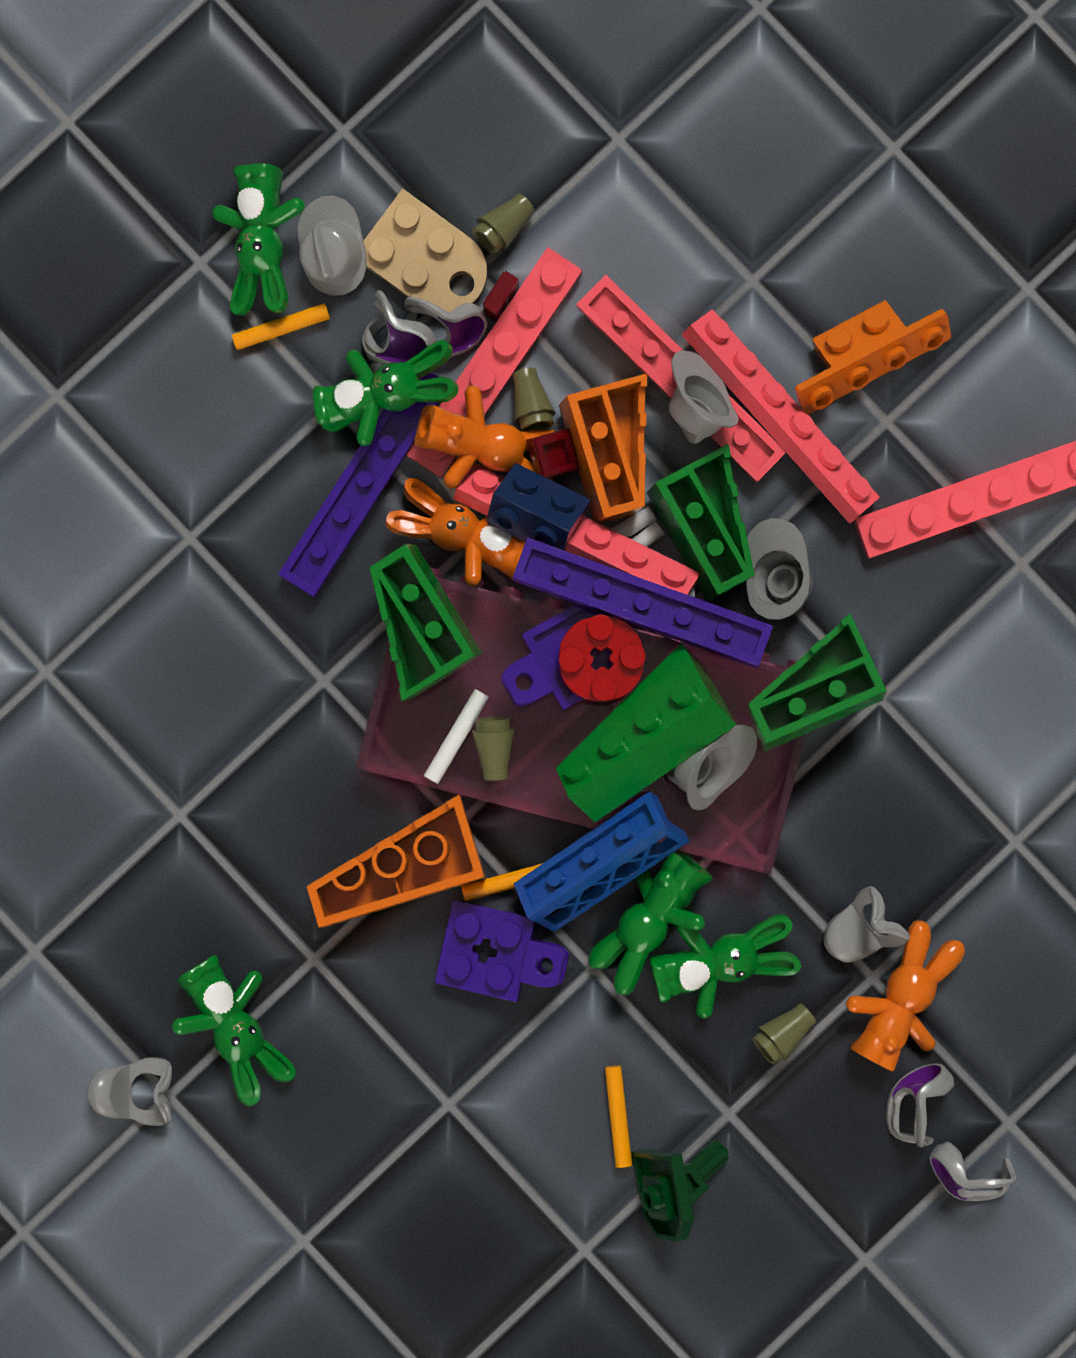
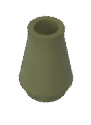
(501, 225)
(531, 402)
(494, 745)
(781, 1035)

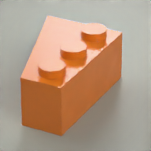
(609, 445)

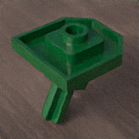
(671, 1186)

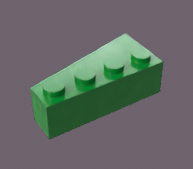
(646, 735)

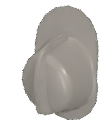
(332, 246)
(700, 398)
(780, 569)
(715, 766)

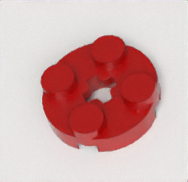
(626, 658)

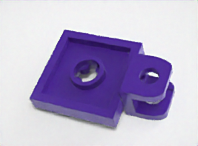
(542, 663)
(517, 955)

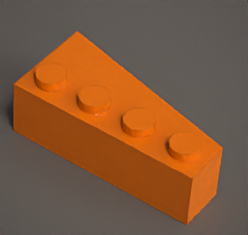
(411, 864)

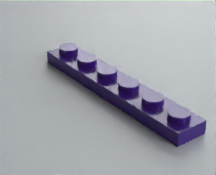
(352, 499)
(642, 603)

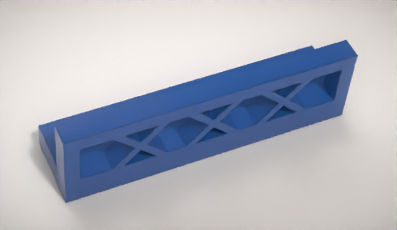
(597, 861)

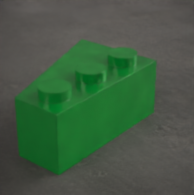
(706, 522)
(420, 622)

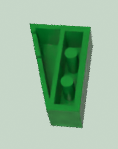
(818, 689)

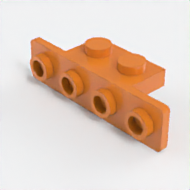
(867, 349)

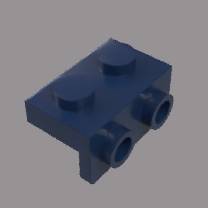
(536, 508)

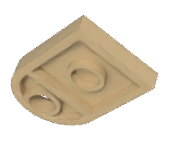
(423, 253)

